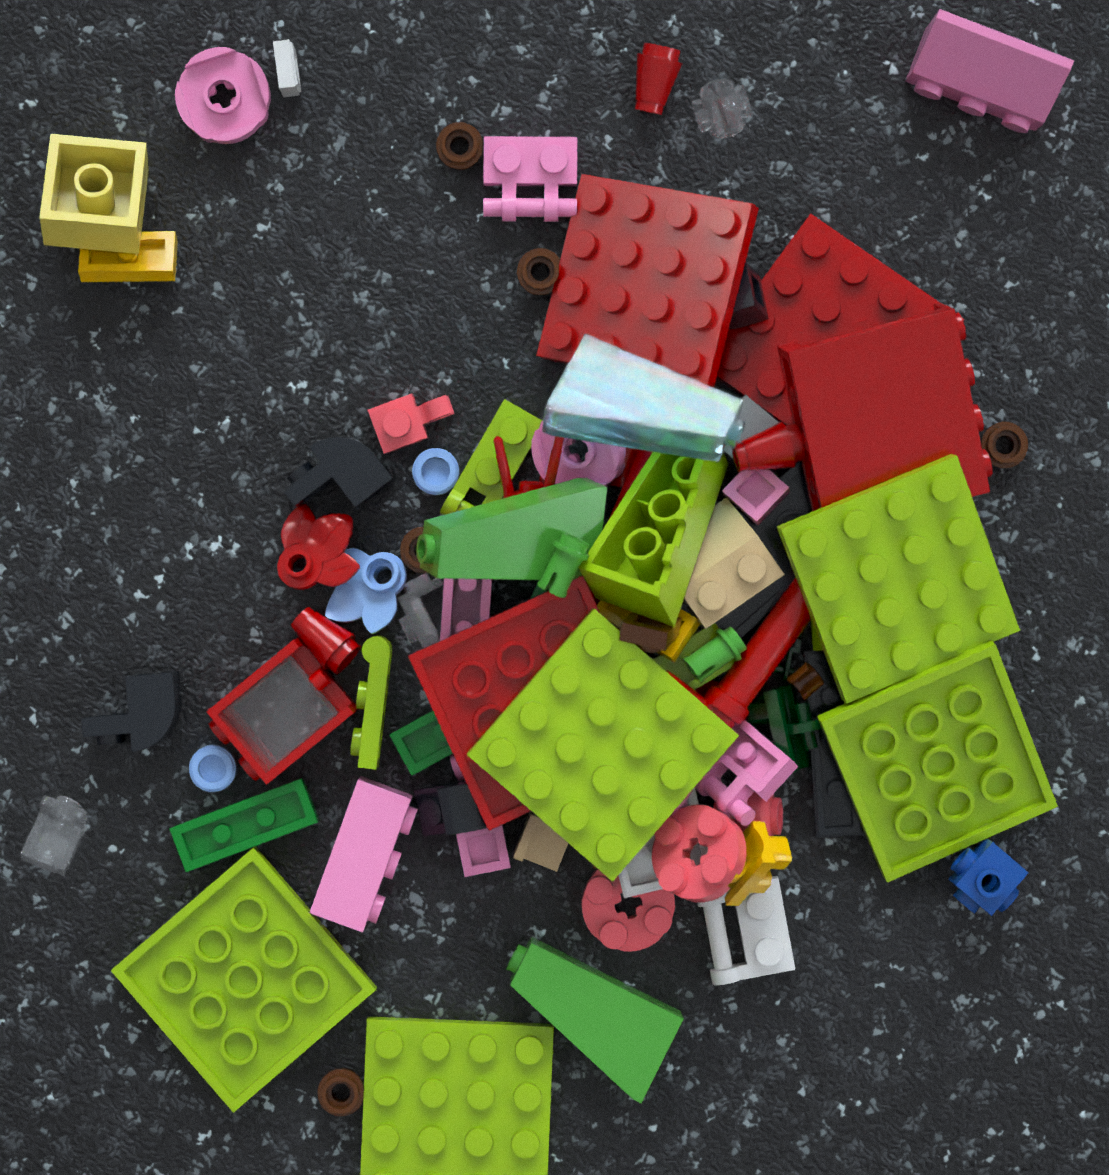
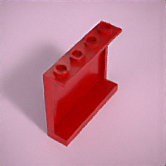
(884, 404)

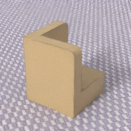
(540, 844)

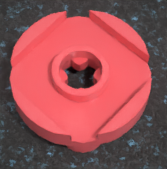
(716, 869)
(617, 930)

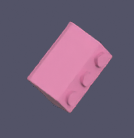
(987, 72)

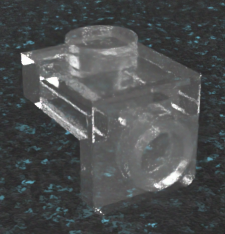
(417, 621)
(55, 834)

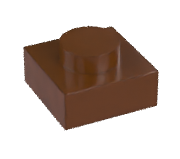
(648, 633)

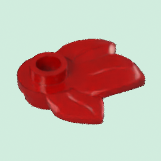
(321, 544)

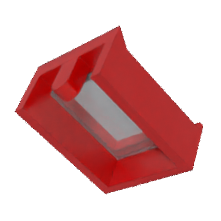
(280, 711)

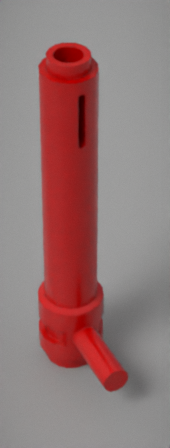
(763, 654)

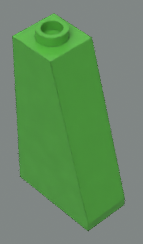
(512, 534)
(602, 1016)

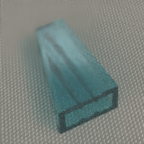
(640, 405)

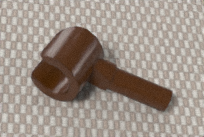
(806, 680)

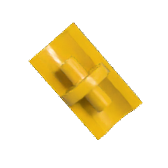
(762, 854)

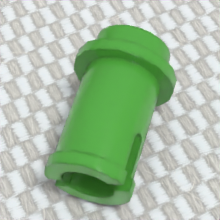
(563, 564)
(715, 654)

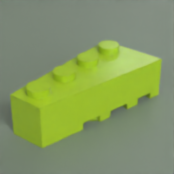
(655, 536)

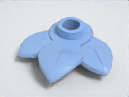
(364, 596)

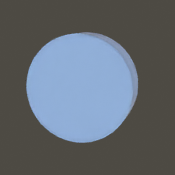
(435, 471)
(213, 768)

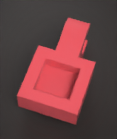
(403, 422)

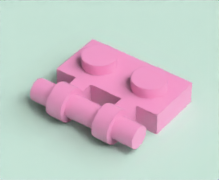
(530, 162)
(758, 769)

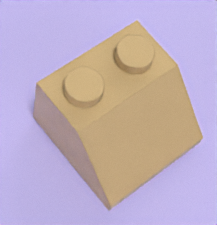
(728, 567)

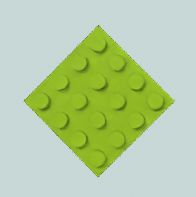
(898, 578)
(602, 744)
(938, 761)
(244, 979)
(456, 1097)

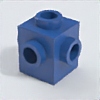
(1003, 878)

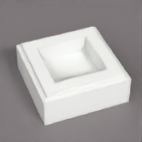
(287, 68)

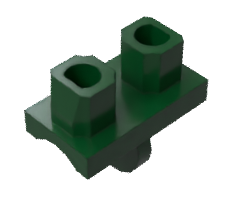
(789, 722)

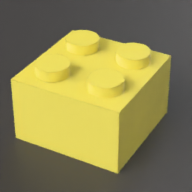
(94, 193)

